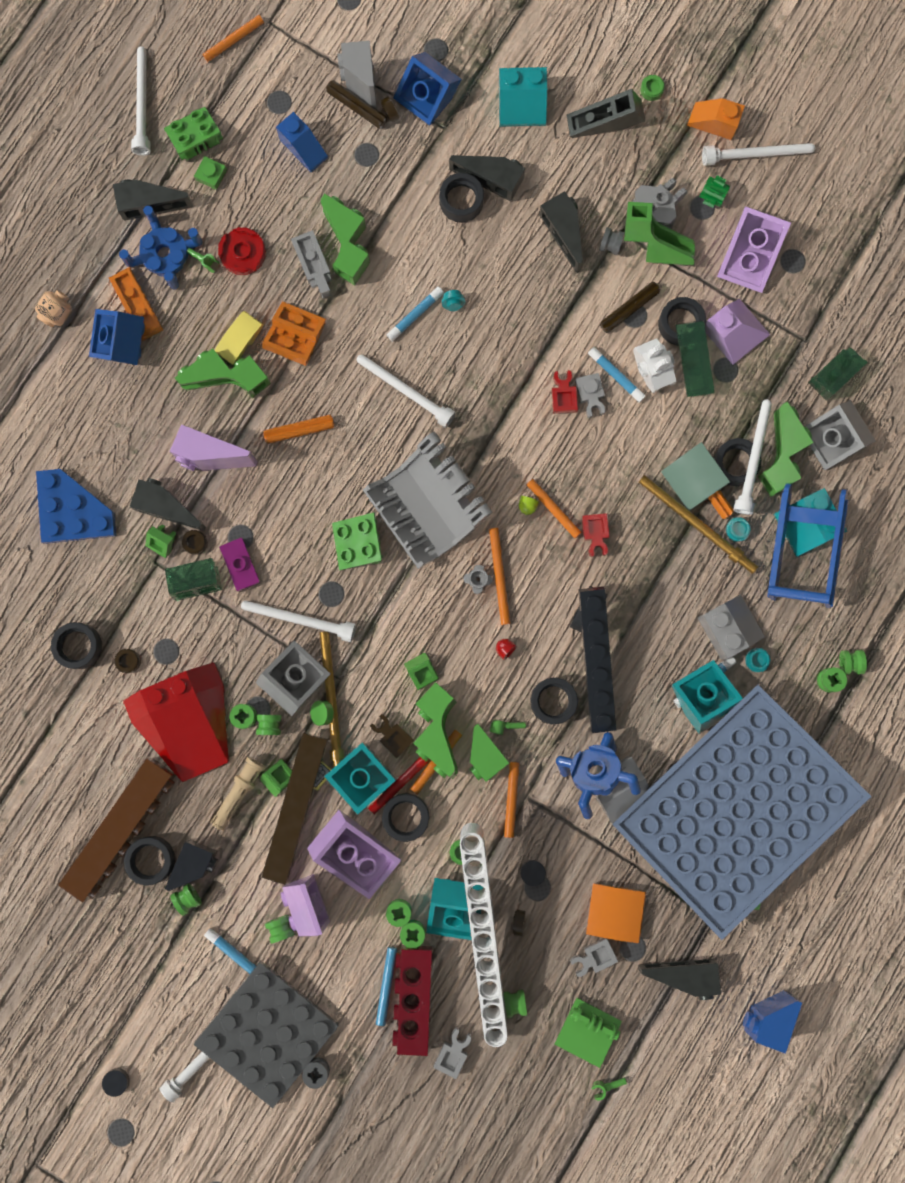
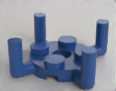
(157, 239)
(600, 783)

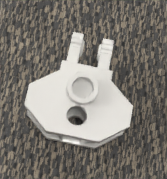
(655, 365)

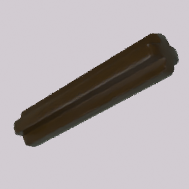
(356, 104)
(630, 307)

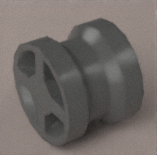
(611, 241)
(317, 1067)

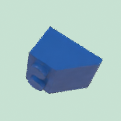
(426, 87)
(116, 336)
(773, 1020)

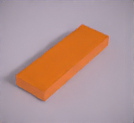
(135, 301)

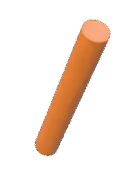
(233, 38)
(553, 508)
(429, 771)
(511, 799)

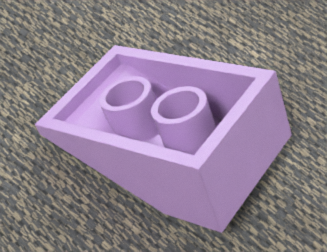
(753, 249)
(206, 452)
(353, 854)
(306, 906)

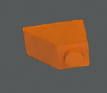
(716, 117)

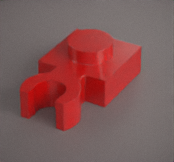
(564, 397)
(596, 529)

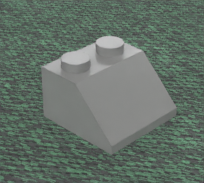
(357, 70)
(839, 434)
(731, 627)
(292, 678)
(621, 797)

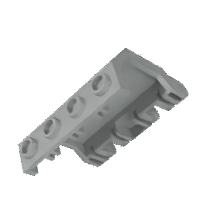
(426, 503)

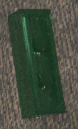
(695, 358)

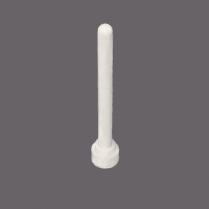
(140, 144)
(712, 155)
(442, 414)
(745, 502)
(343, 630)
(172, 1088)

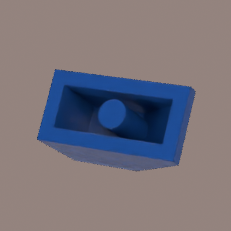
(301, 142)

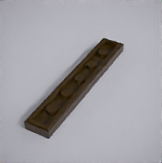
(294, 808)

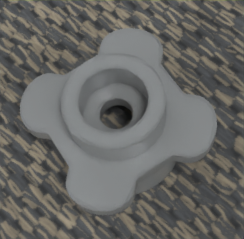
(471, 579)

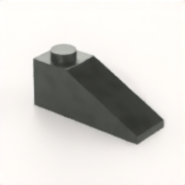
(607, 115)
(494, 173)
(134, 195)
(562, 221)
(158, 502)
(693, 977)

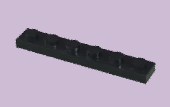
(597, 659)

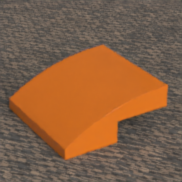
(294, 333)
(616, 913)

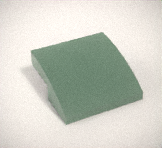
(695, 476)

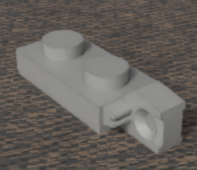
(313, 262)

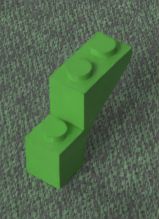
(348, 227)
(662, 242)
(212, 371)
(789, 440)
(434, 742)

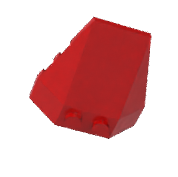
(184, 720)

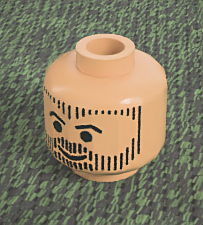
(53, 308)

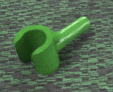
(206, 260)
(498, 726)
(607, 1087)

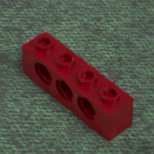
(413, 1042)

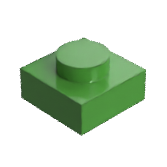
(210, 173)

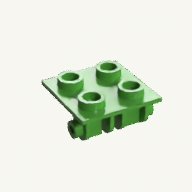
(192, 132)
(357, 541)
(588, 1032)

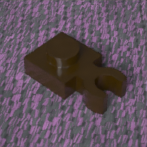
(394, 738)

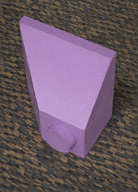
(735, 330)

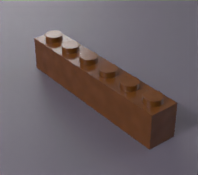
(117, 830)

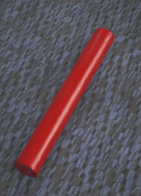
(397, 785)

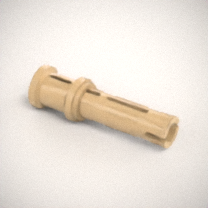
(243, 783)

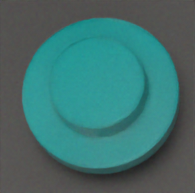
(453, 300)
(738, 529)
(757, 660)

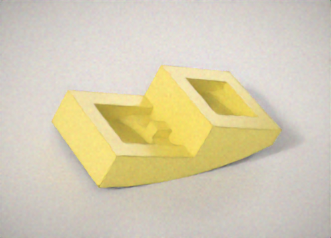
(238, 337)

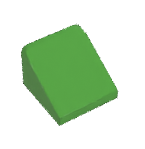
(421, 671)
(276, 777)

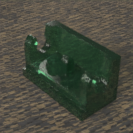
(837, 373)
(193, 579)

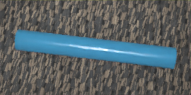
(386, 986)

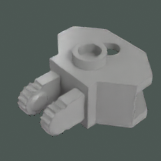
(663, 201)

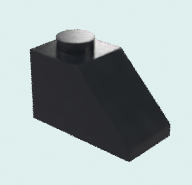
(192, 864)

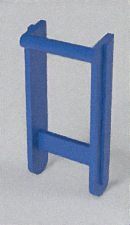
(812, 516)

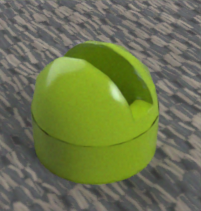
(528, 505)

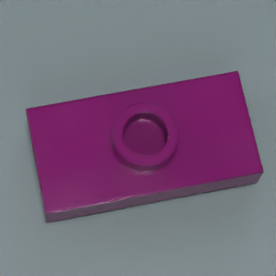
(239, 564)

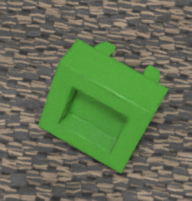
(159, 541)

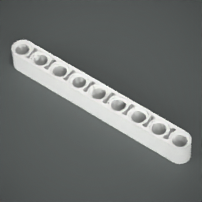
(485, 924)

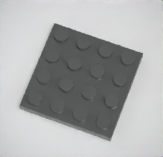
(266, 1034)

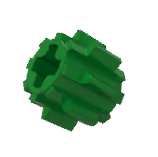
(714, 191)

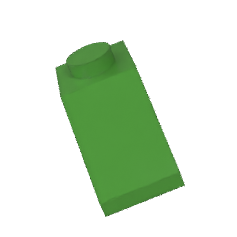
(485, 756)

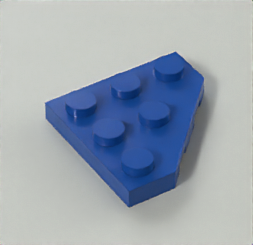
(70, 510)

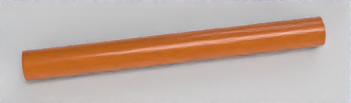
(499, 576)

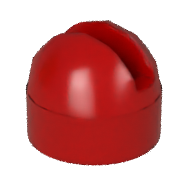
(505, 648)

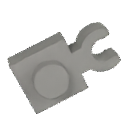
(590, 391)
(598, 955)
(452, 1056)

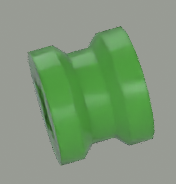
(853, 662)
(827, 682)
(248, 716)
(268, 725)
(185, 899)
(400, 908)
(279, 929)
(411, 930)
(515, 1003)

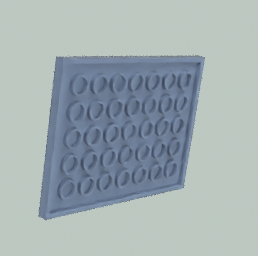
(741, 811)

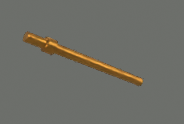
(735, 554)
(336, 754)

